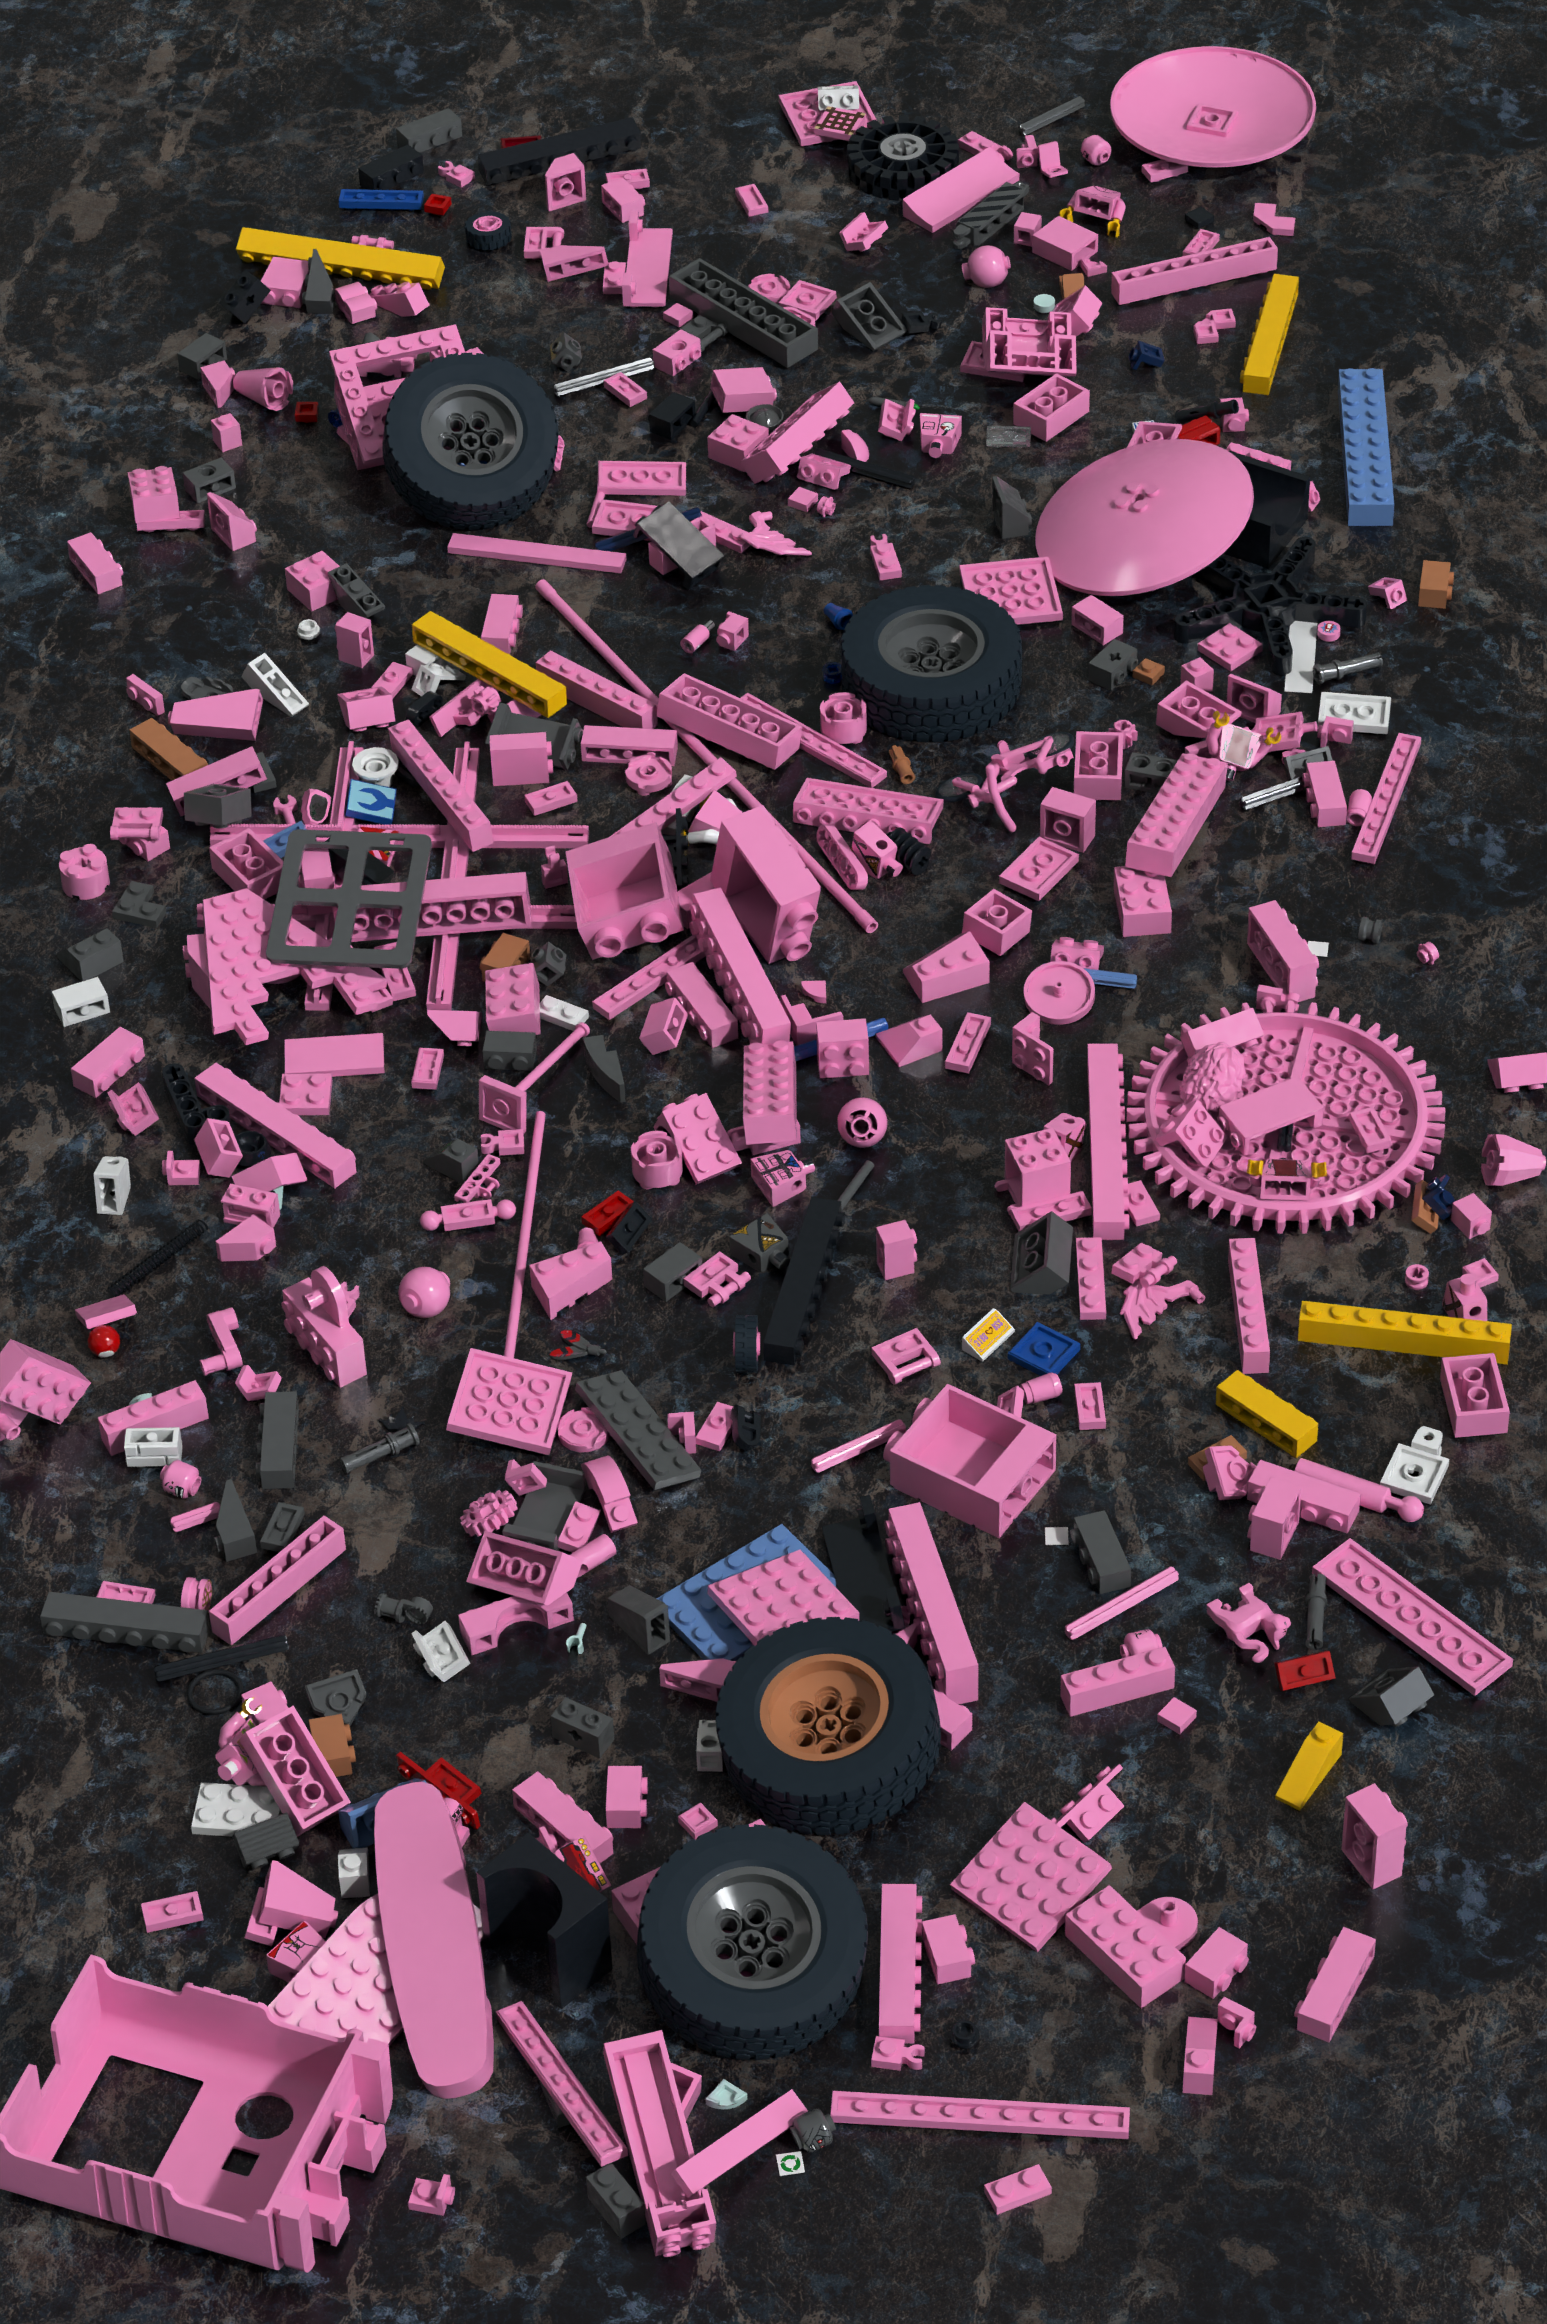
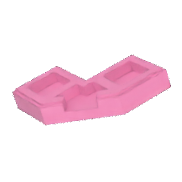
(1265, 215)
(1206, 330)

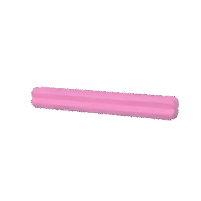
(856, 1446)

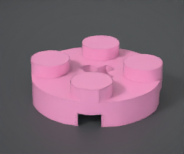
(659, 777)

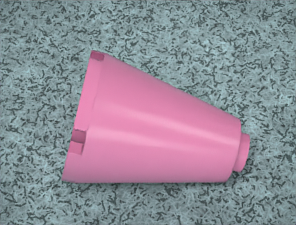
(265, 386)

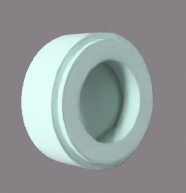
(1044, 303)

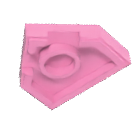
(1227, 1472)

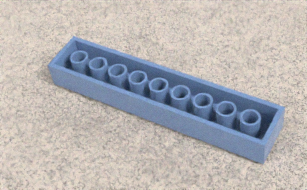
(1365, 447)

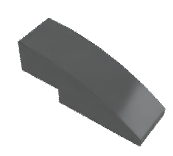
(604, 1066)

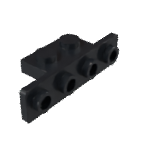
(676, 846)

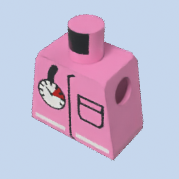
(939, 433)

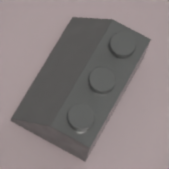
(1042, 1256)

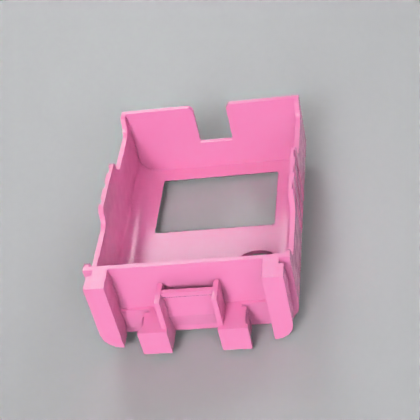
(238, 2057)

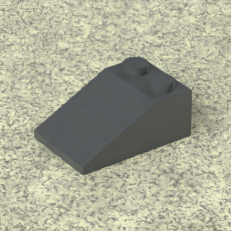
(868, 317)

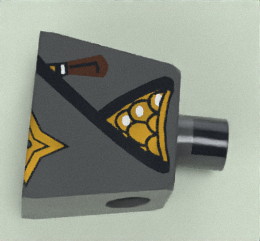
(761, 1245)

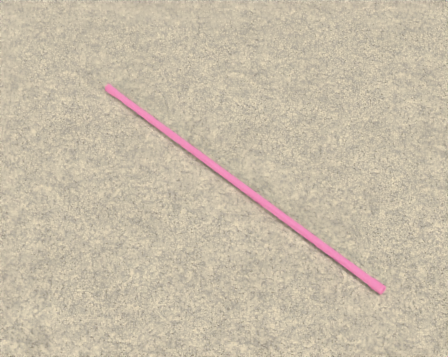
(861, 916)

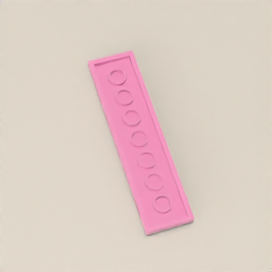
(1413, 1617)

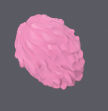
(1213, 1076)

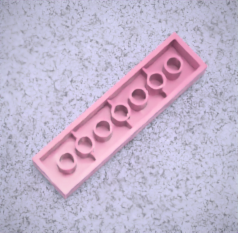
(1176, 814)
(452, 907)
(737, 969)
(932, 1603)

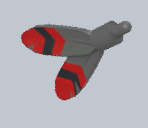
(578, 1348)

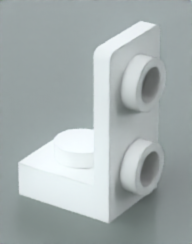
(430, 676)

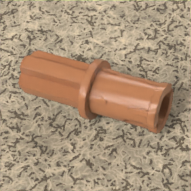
(901, 765)

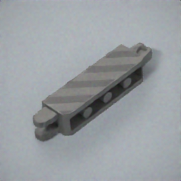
(990, 215)

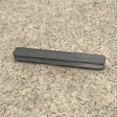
(1051, 116)

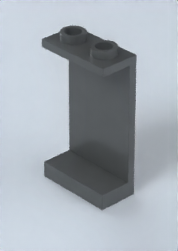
(562, 736)
(547, 1509)

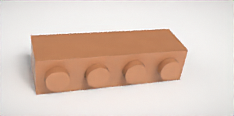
(164, 750)

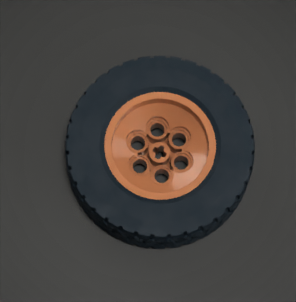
(796, 1681)

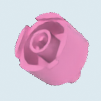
(843, 718)
(84, 872)
(657, 1160)

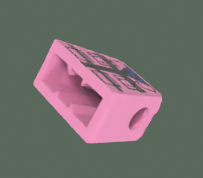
(780, 1175)

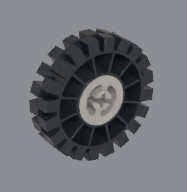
(878, 162)

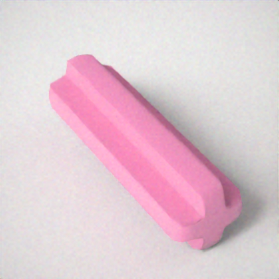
(195, 1517)

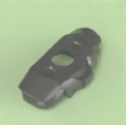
(196, 688)

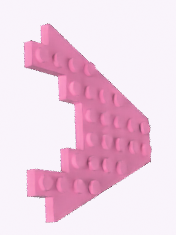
(237, 964)

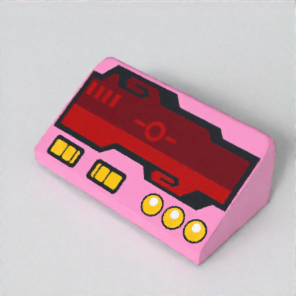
(583, 1861)

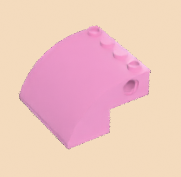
(1028, 344)

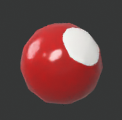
(103, 1341)

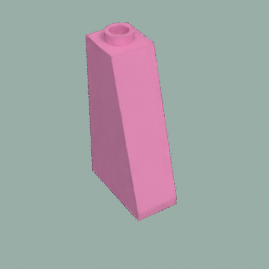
(219, 716)

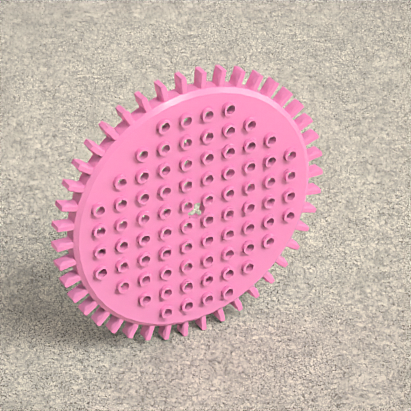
(1344, 1080)

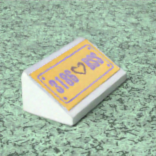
(987, 1335)

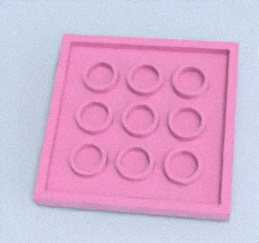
(803, 113)
(1019, 586)
(509, 1401)
(779, 1595)
(1030, 1876)

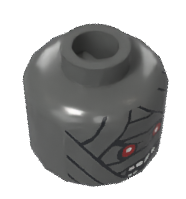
(812, 2130)

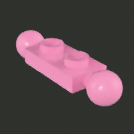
(467, 1215)

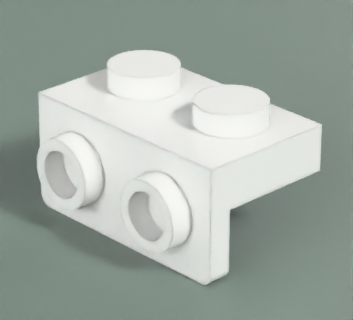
(441, 1651)

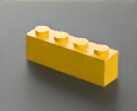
(1267, 1413)

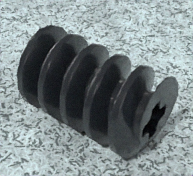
(910, 851)

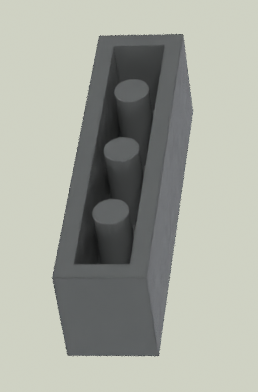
(279, 1440)

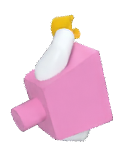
(707, 822)

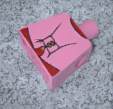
(294, 1952)

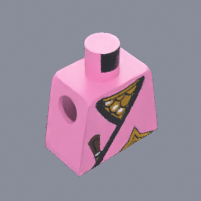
(875, 851)

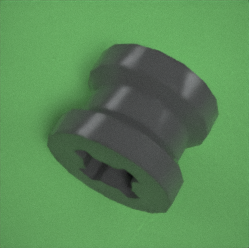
(1370, 930)

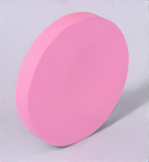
(1059, 992)

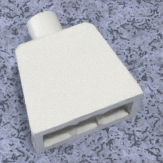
(110, 1176)

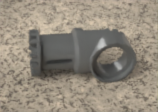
(403, 1609)

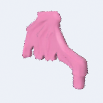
(770, 540)
(1148, 1301)

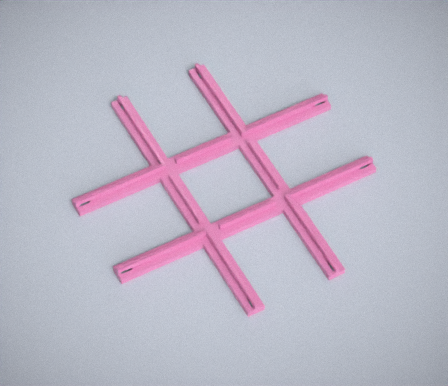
(454, 866)

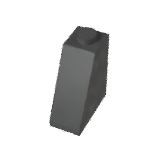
(640, 1617)

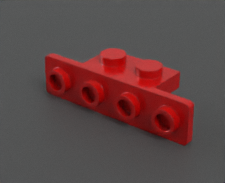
(448, 1781)

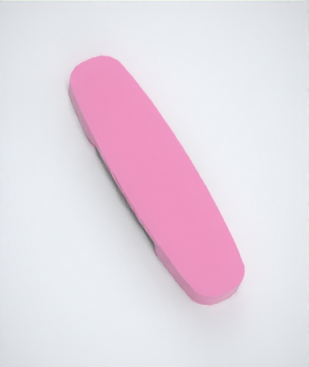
(432, 1940)

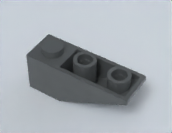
(320, 291)

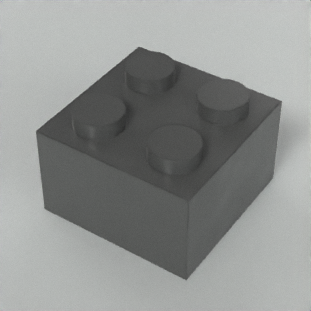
(217, 805)

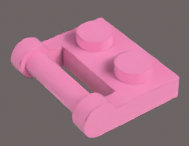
(537, 240)
(136, 823)
(902, 1349)

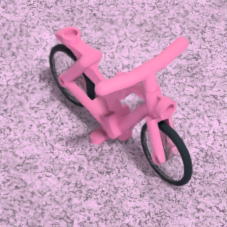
(1042, 754)

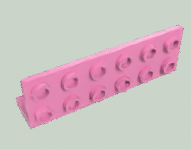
(647, 264)

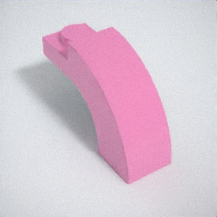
(608, 1483)

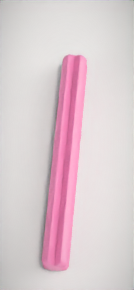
(1121, 1603)

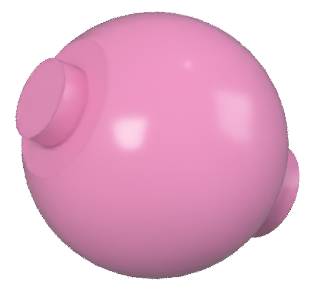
(986, 266)
(862, 1122)
(424, 1292)

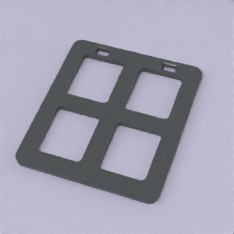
(349, 899)

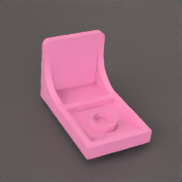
(702, 1137)

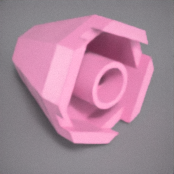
(1510, 1160)

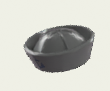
(766, 416)

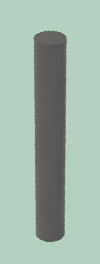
(855, 1183)

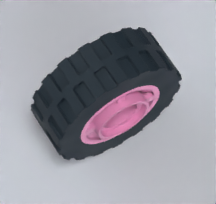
(488, 230)
(746, 1343)

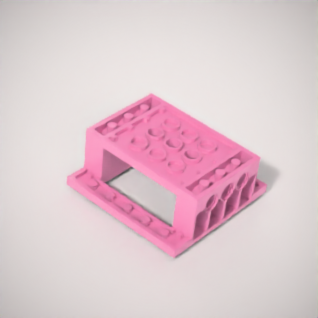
(366, 407)

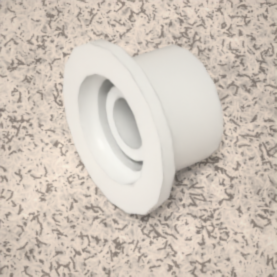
(376, 766)

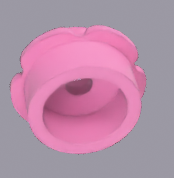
(826, 506)
(1427, 953)

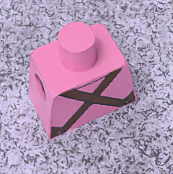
(1070, 1132)
(1465, 1297)

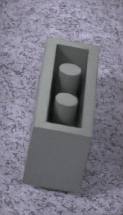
(430, 131)
(1101, 1552)

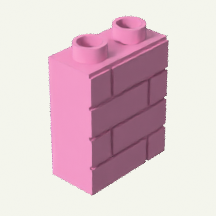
(766, 885)
(624, 891)
(971, 1459)

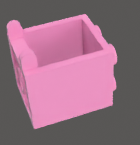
(1035, 1168)

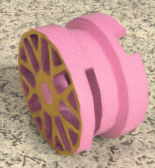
(196, 1594)

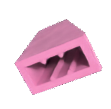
(292, 1899)

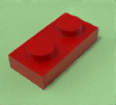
(606, 1213)
(1304, 1670)

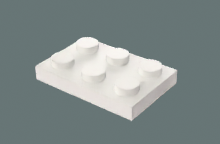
(1367, 711)
(230, 1808)

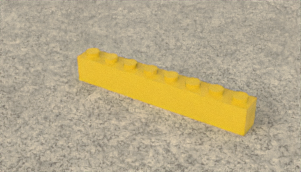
(1269, 334)
(489, 664)
(1402, 1331)

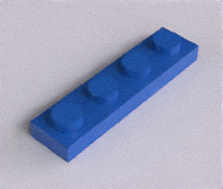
(381, 199)

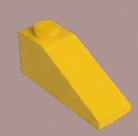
(1311, 1765)

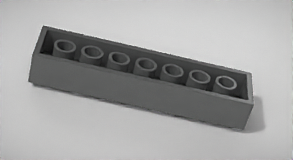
(744, 312)

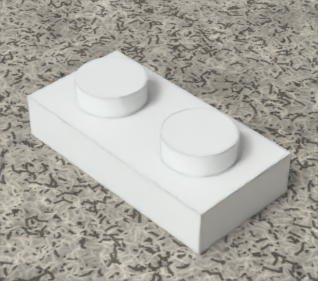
(562, 1013)

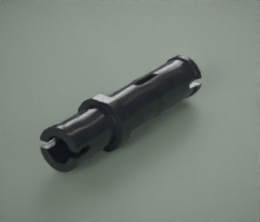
(1215, 410)

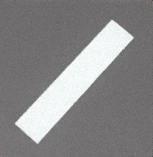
(1303, 642)

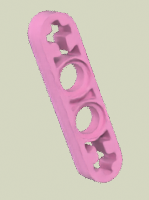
(842, 857)

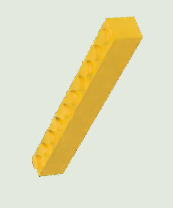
(343, 257)

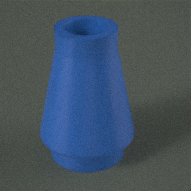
(838, 615)

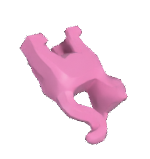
(1247, 1619)

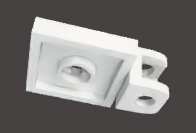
(1422, 1457)

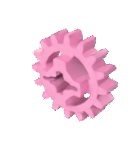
(488, 1513)

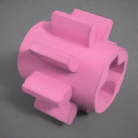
(485, 700)
(1128, 731)

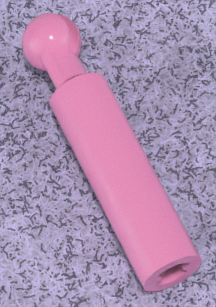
(1372, 1494)

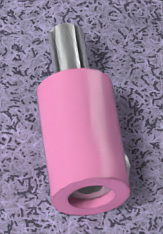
(696, 637)

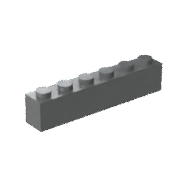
(125, 1622)

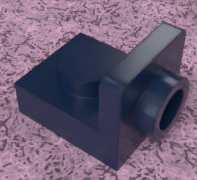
(1146, 353)
(1438, 1197)

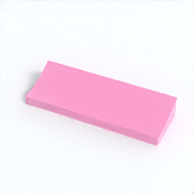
(957, 190)

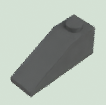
(233, 1528)

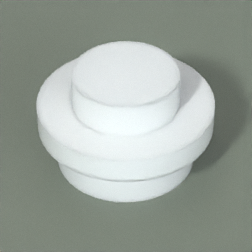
(308, 629)

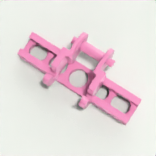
(484, 1177)

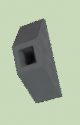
(354, 593)

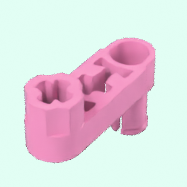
(220, 1326)

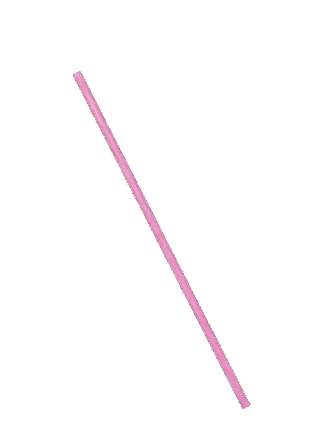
(524, 1235)

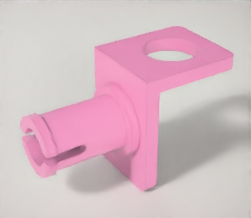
(1050, 160)

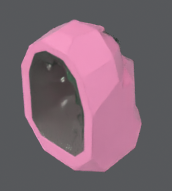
(315, 806)

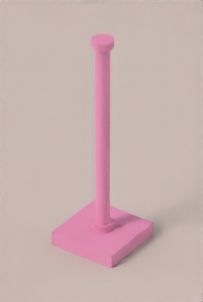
(506, 1105)

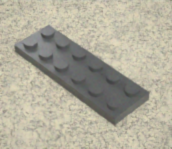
(638, 1430)

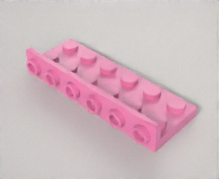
(853, 806)

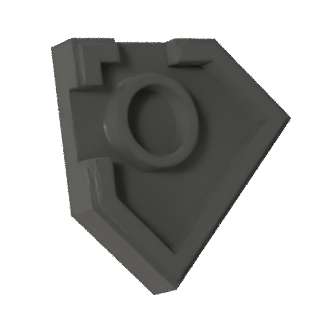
(337, 1695)

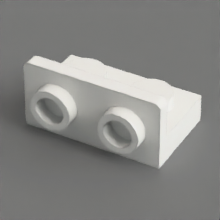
(839, 97)

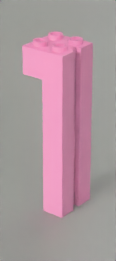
(658, 2142)

